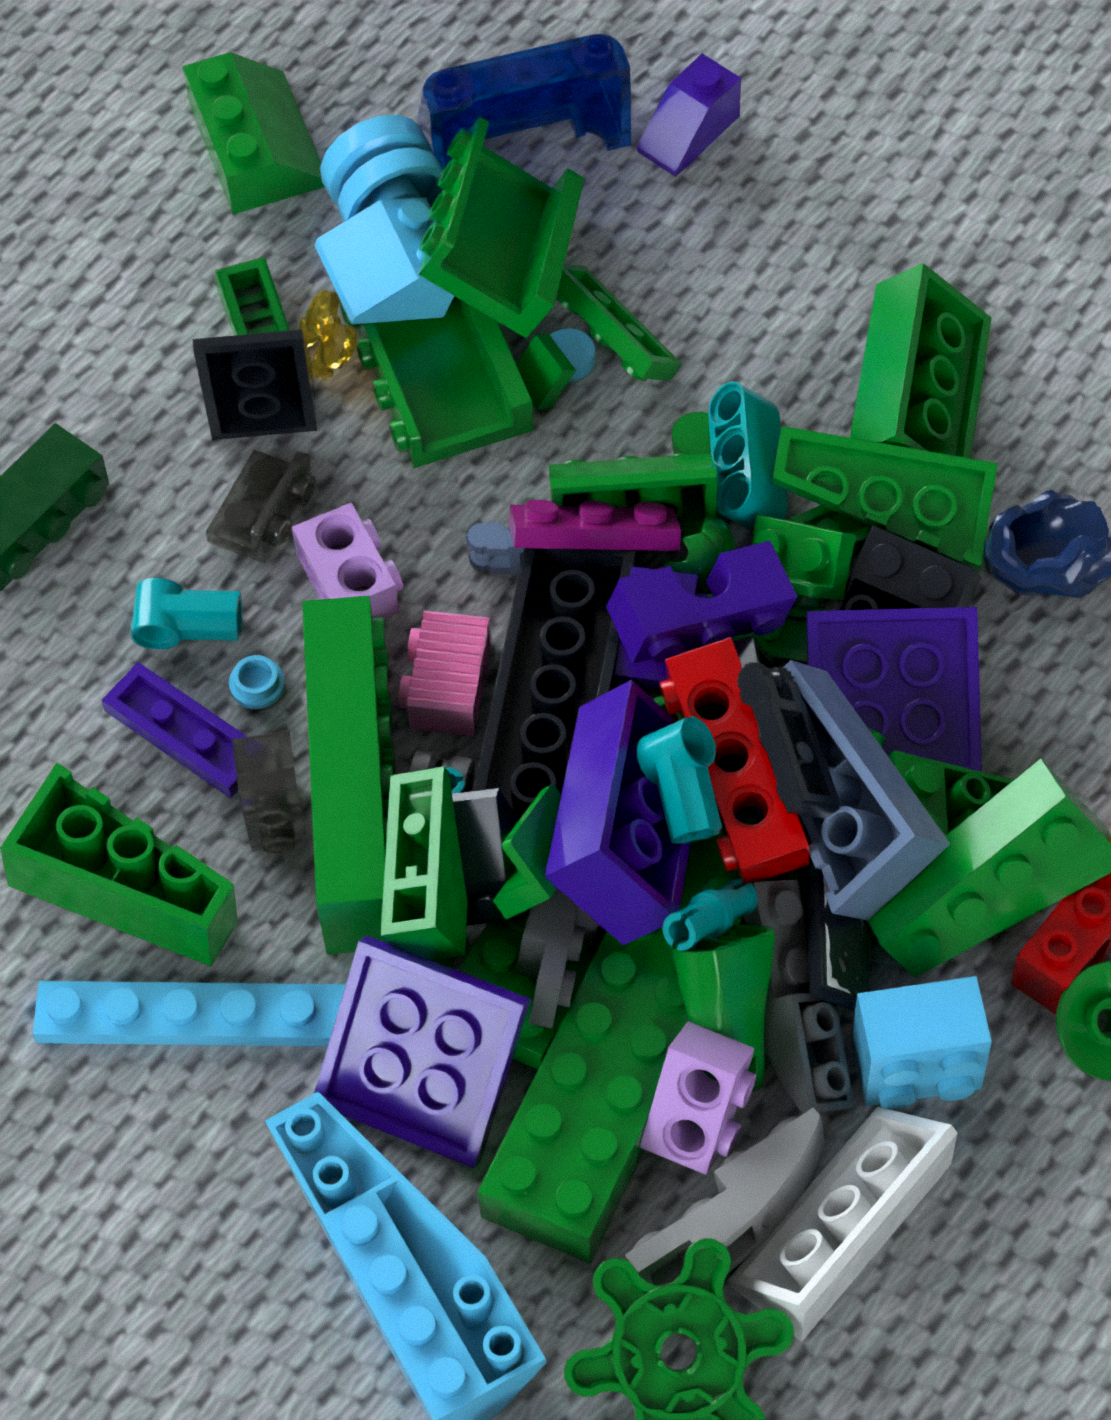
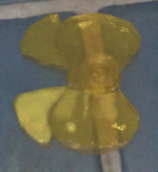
(335, 339)

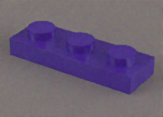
(176, 726)

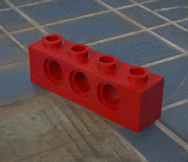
(778, 840)
(1065, 944)

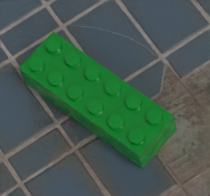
(348, 764)

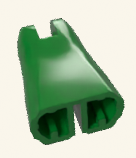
(727, 986)

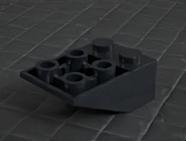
(905, 576)

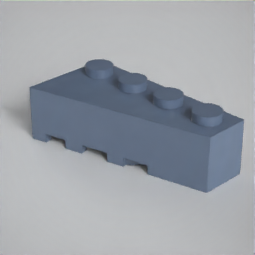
(882, 828)

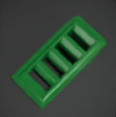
(242, 277)

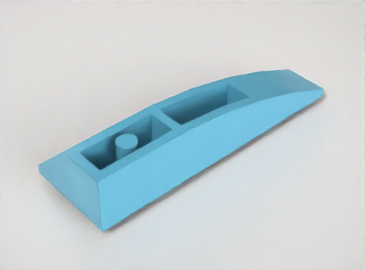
(411, 1267)

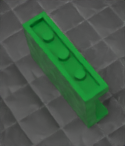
(499, 233)
(445, 382)

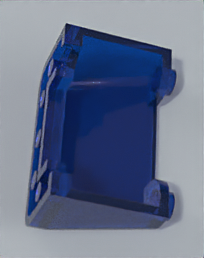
(531, 88)

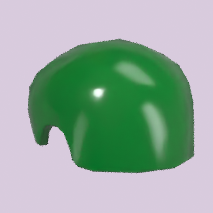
(704, 550)

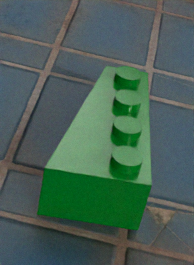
(1000, 868)

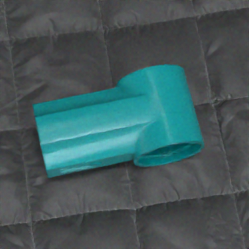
(169, 613)
(678, 763)

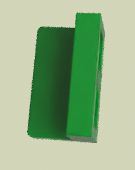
(529, 850)

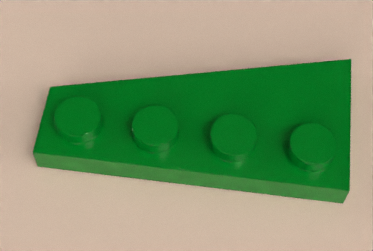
(902, 490)

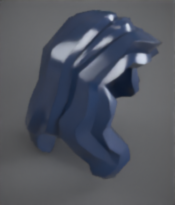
(1050, 547)

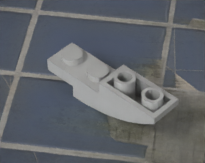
(753, 1198)

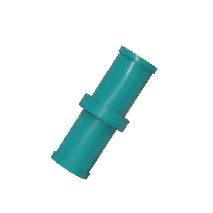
(710, 914)

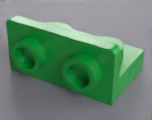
(812, 557)

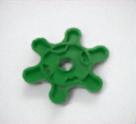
(689, 1306)

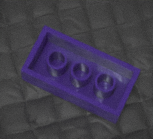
(610, 826)

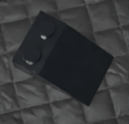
(256, 384)

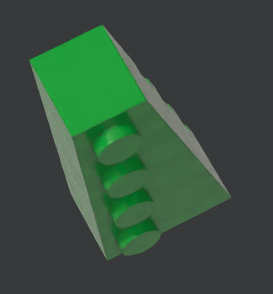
(116, 871)

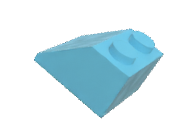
(378, 261)

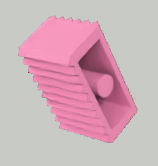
(447, 673)

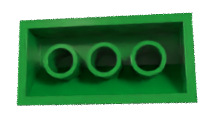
(922, 365)

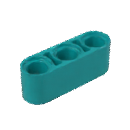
(744, 450)

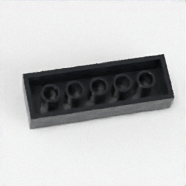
(552, 662)

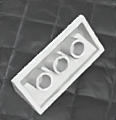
(846, 1216)

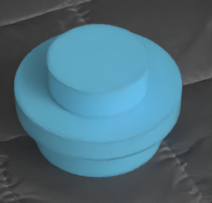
(256, 682)

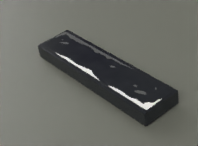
(835, 947)

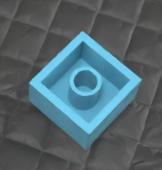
(921, 1042)

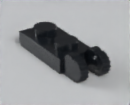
(789, 740)

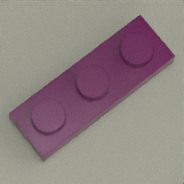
(594, 526)

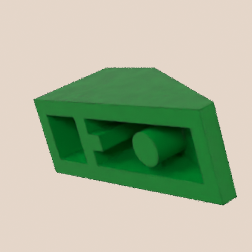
(423, 868)

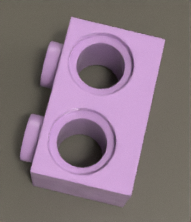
(343, 570)
(691, 1095)

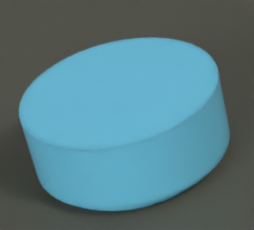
(578, 349)

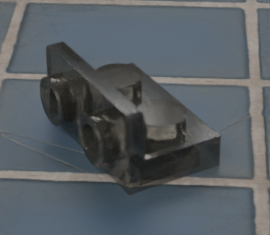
(261, 505)

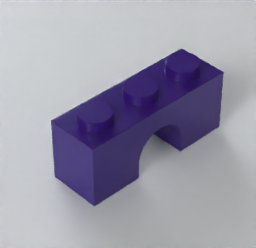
(663, 619)

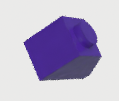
(691, 114)

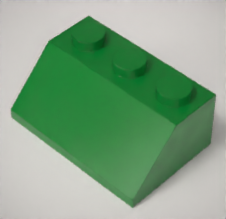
(252, 131)
(676, 481)

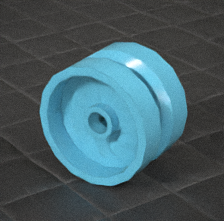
(380, 162)

